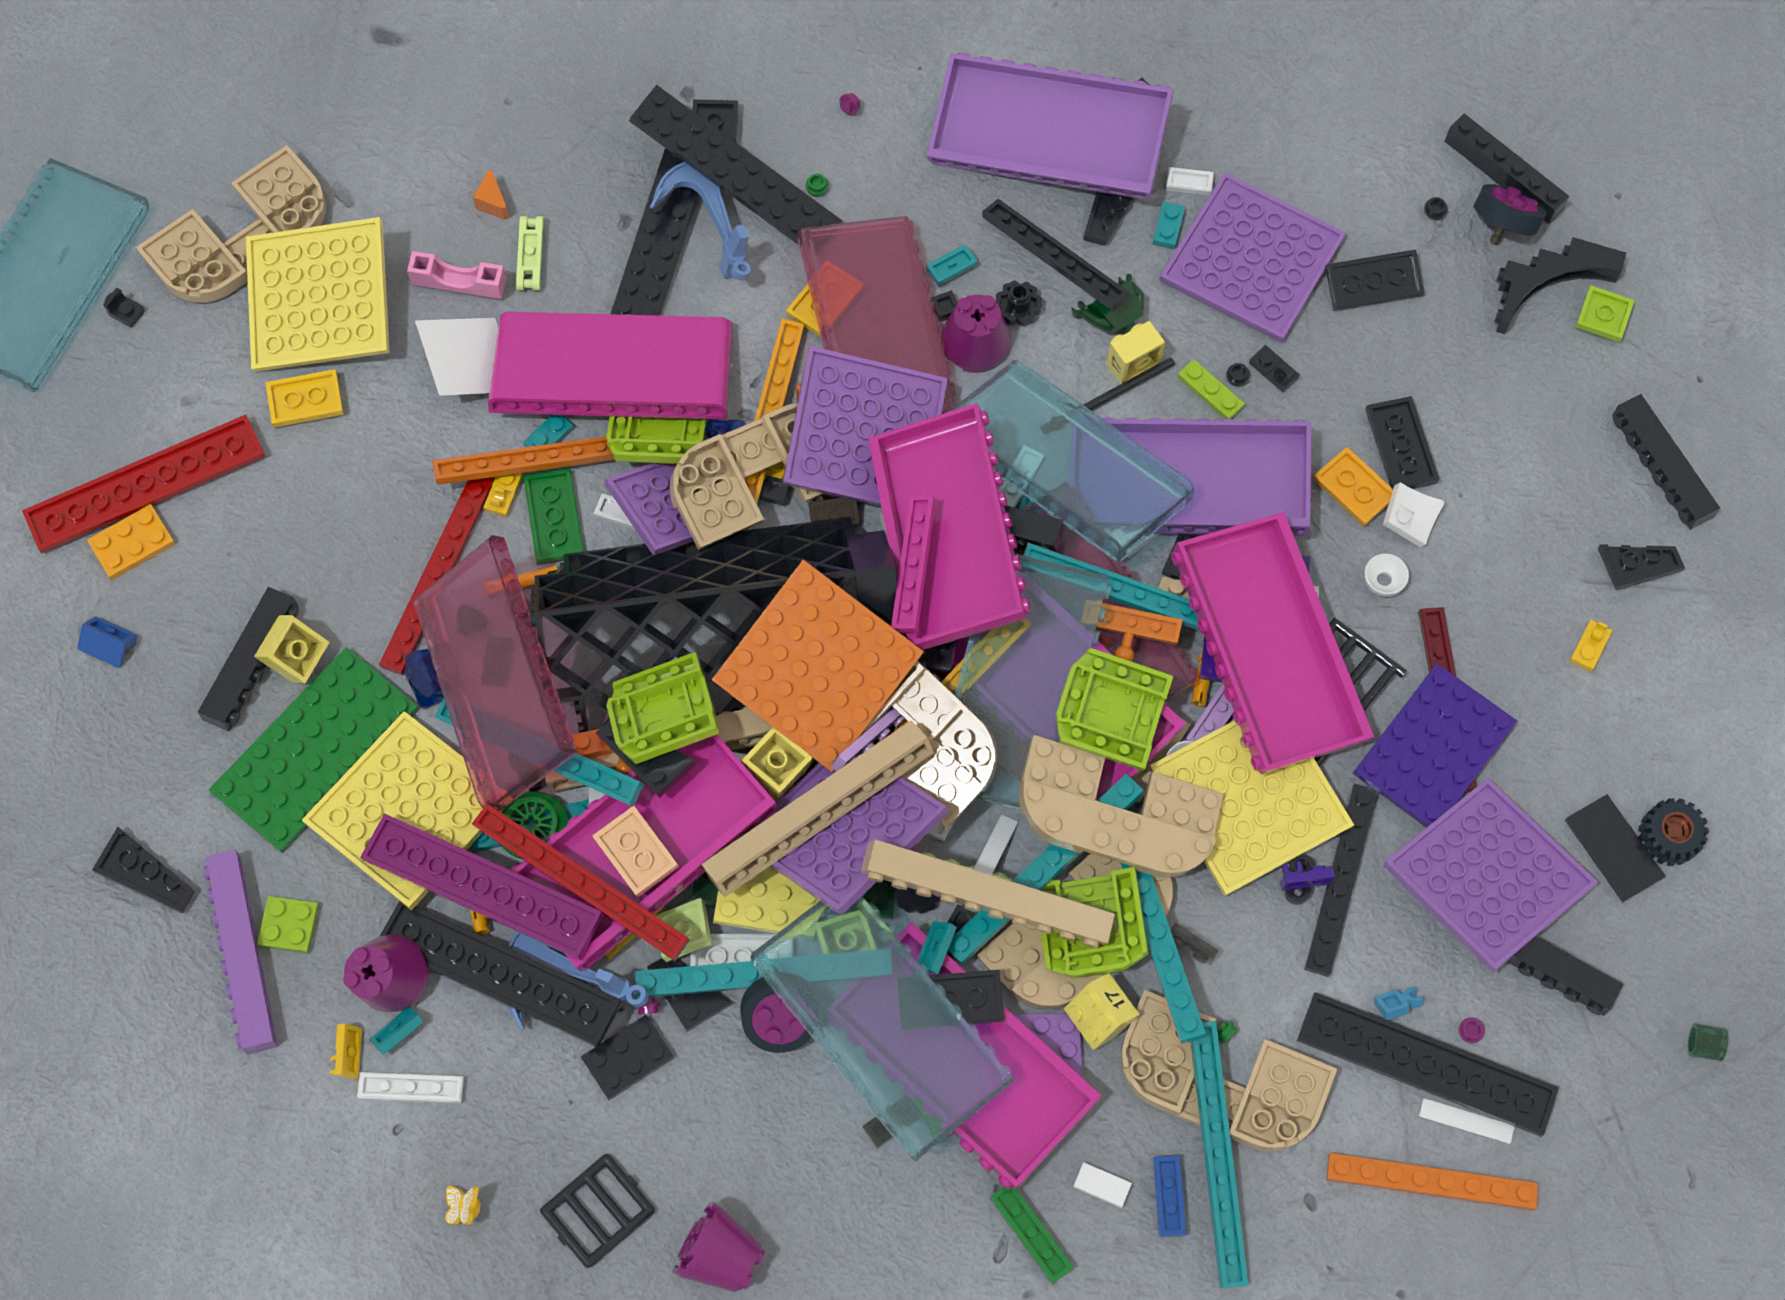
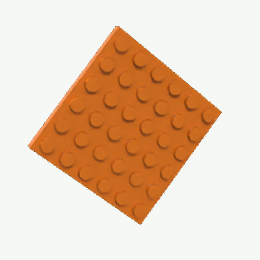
(817, 665)

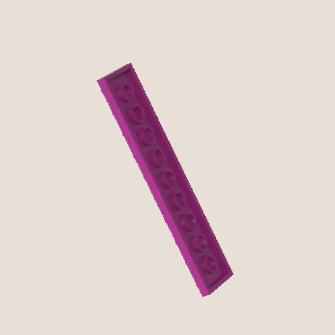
(482, 886)

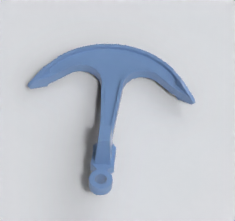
(734, 242)
(606, 981)

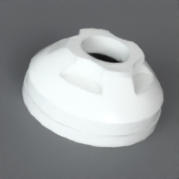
(1386, 565)

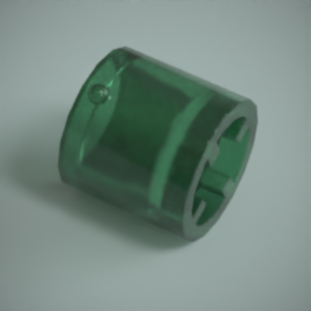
(1707, 1042)

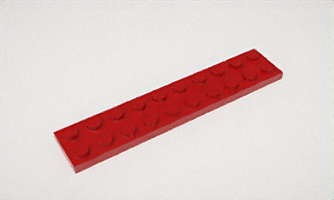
(143, 483)

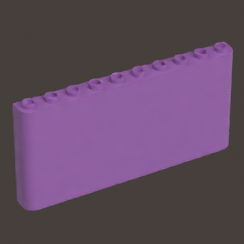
(1050, 125)
(1235, 469)

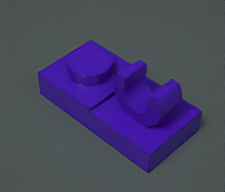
(1314, 877)

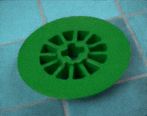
(549, 804)

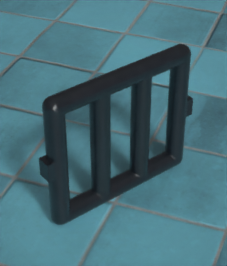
(627, 1226)

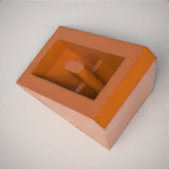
(489, 198)

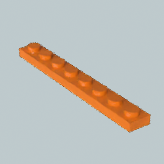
(521, 460)
(1432, 1181)

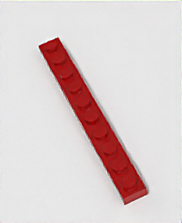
(441, 561)
(581, 882)

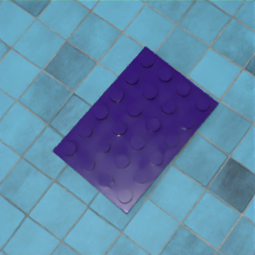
(1435, 746)

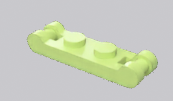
(529, 253)

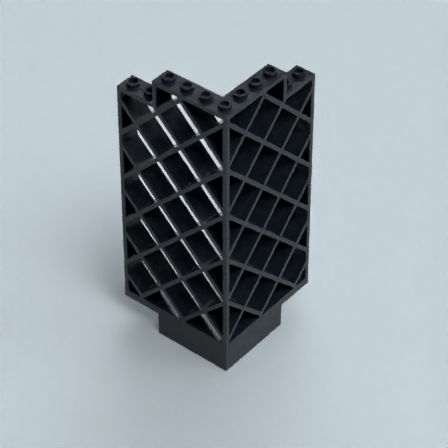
(747, 564)

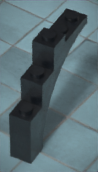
(1577, 261)

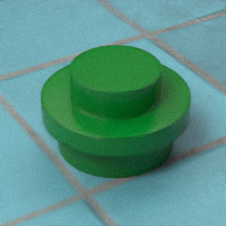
(816, 185)
(1225, 1030)

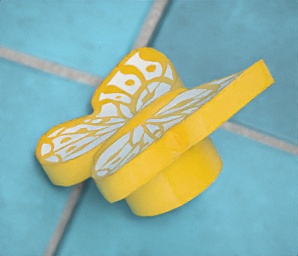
(462, 1205)

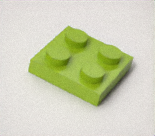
(1604, 313)
(288, 924)

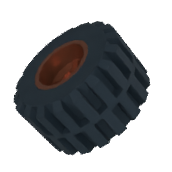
(1673, 831)

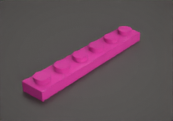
(913, 563)

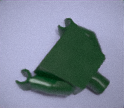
(1121, 318)

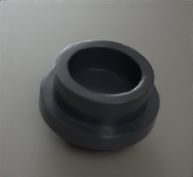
(1435, 208)
(1237, 374)

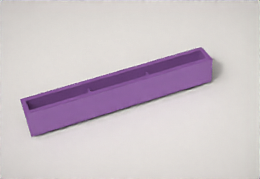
(241, 952)

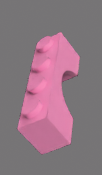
(431, 272)

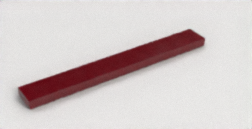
(1438, 645)

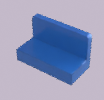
(105, 641)

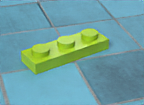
(1210, 390)

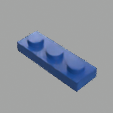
(1169, 1196)

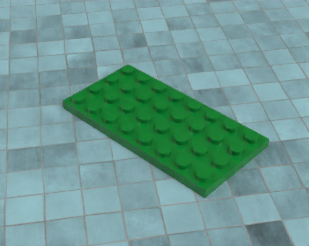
(310, 748)

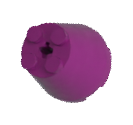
(976, 334)
(387, 973)
(719, 1251)

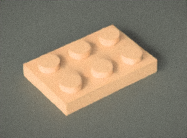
(635, 851)

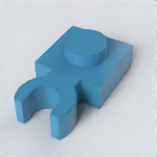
(1395, 1004)

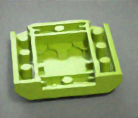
(653, 438)
(1111, 707)
(662, 709)
(1127, 939)

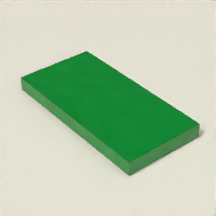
(553, 515)

